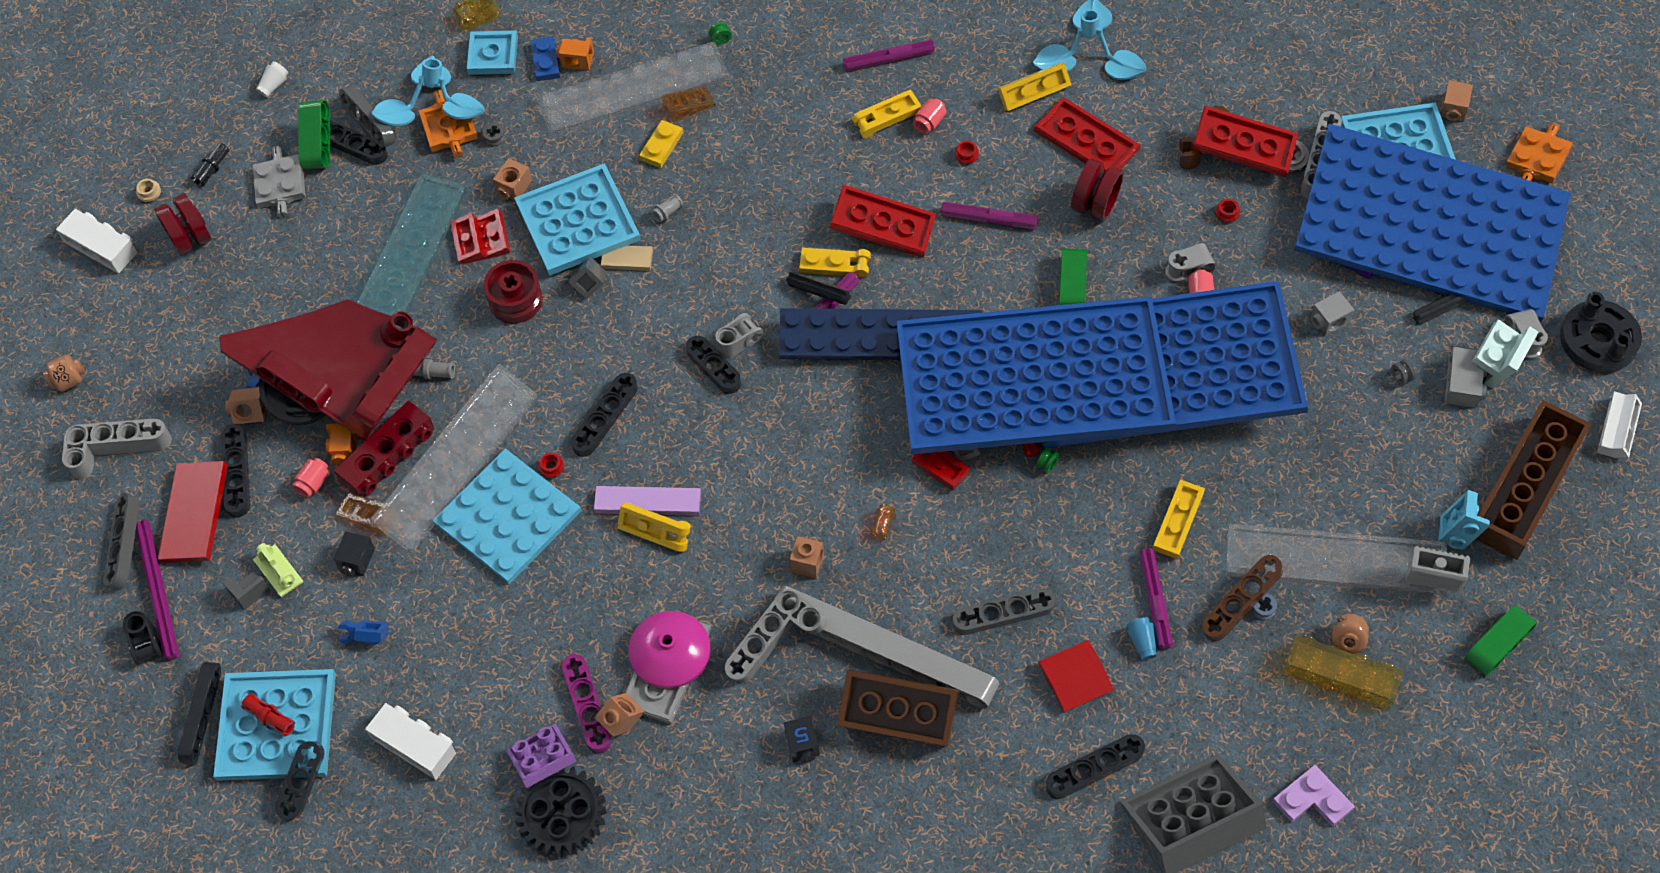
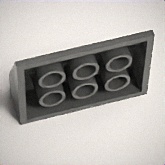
(1194, 814)

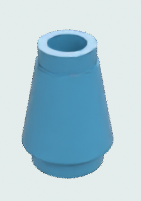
(1143, 637)

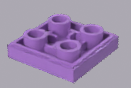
(541, 755)

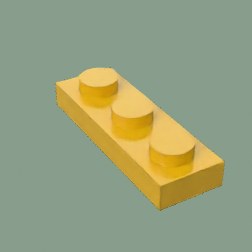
(1034, 86)
(1178, 519)

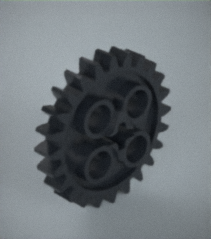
(578, 826)

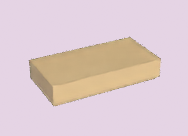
(629, 258)

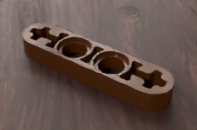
(1246, 600)

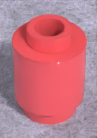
(929, 116)
(1200, 281)
(310, 477)

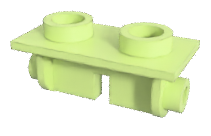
(277, 569)

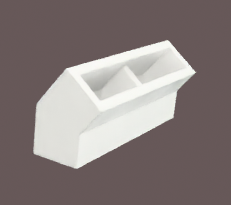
(1620, 425)

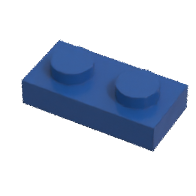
(545, 58)

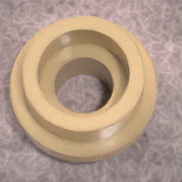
(146, 185)

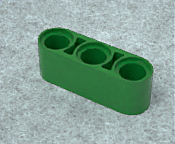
(314, 134)
(1073, 276)
(1500, 640)

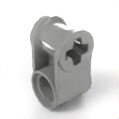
(1188, 261)
(1521, 321)
(740, 333)

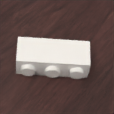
(97, 240)
(411, 740)

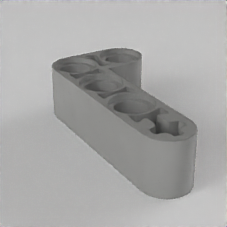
(1326, 118)
(146, 433)
(771, 639)

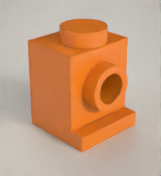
(575, 53)
(340, 444)

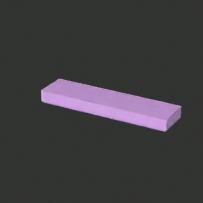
(655, 499)

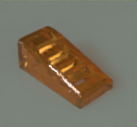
(683, 111)
(363, 520)

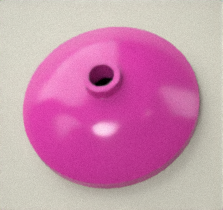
(673, 663)

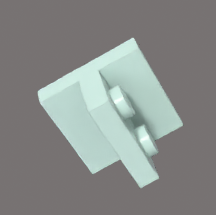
(1503, 352)

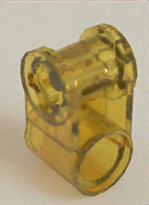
(477, 11)

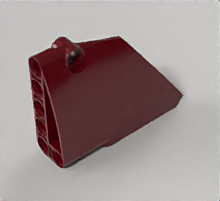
(335, 360)

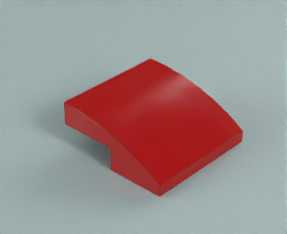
(480, 236)
(1076, 675)

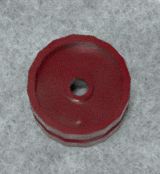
(1097, 189)
(185, 222)
(513, 291)

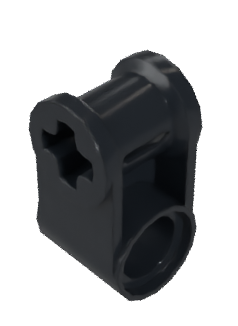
(144, 641)

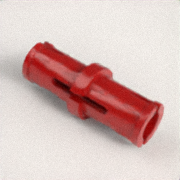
(268, 714)

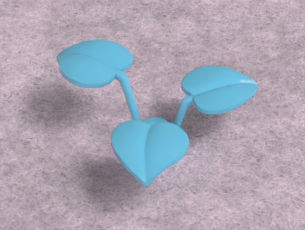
(1090, 21)
(429, 74)

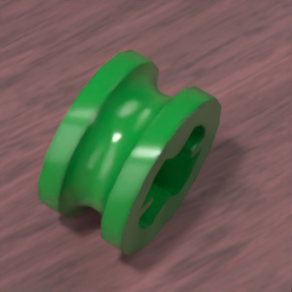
(719, 33)
(1047, 460)

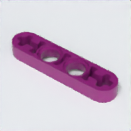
(586, 703)

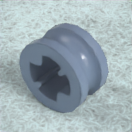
(1265, 615)

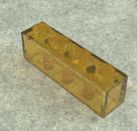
(1343, 671)

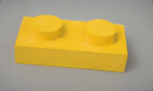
(661, 144)

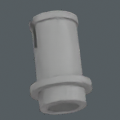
(666, 208)

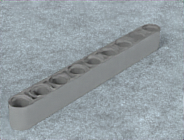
(899, 652)

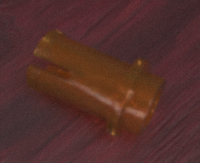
(884, 517)

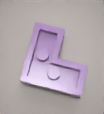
(1317, 791)

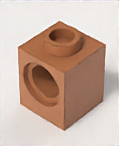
(1456, 101)
(512, 179)
(243, 415)
(806, 557)
(619, 714)

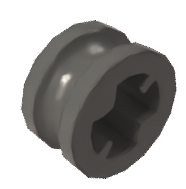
(488, 131)
(1403, 372)

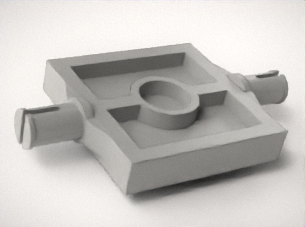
(278, 182)

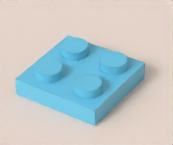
(492, 52)

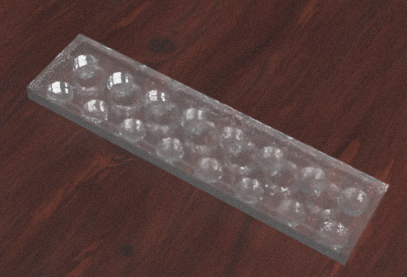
(631, 89)
(454, 458)
(1328, 557)

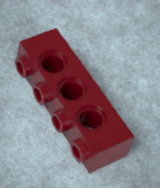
(388, 436)

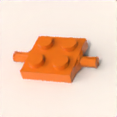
(444, 130)
(1539, 154)

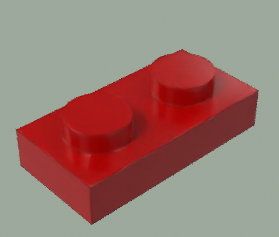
(942, 467)

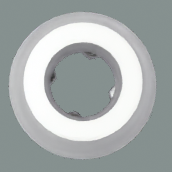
(272, 78)

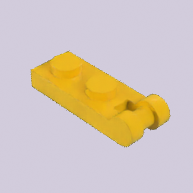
(886, 113)
(834, 262)
(653, 527)

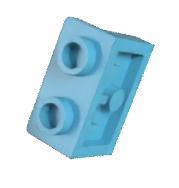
(1460, 522)

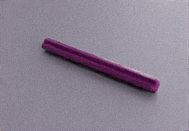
(156, 591)

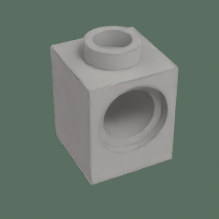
(1332, 313)

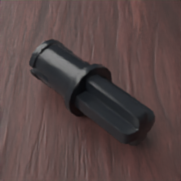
(210, 165)

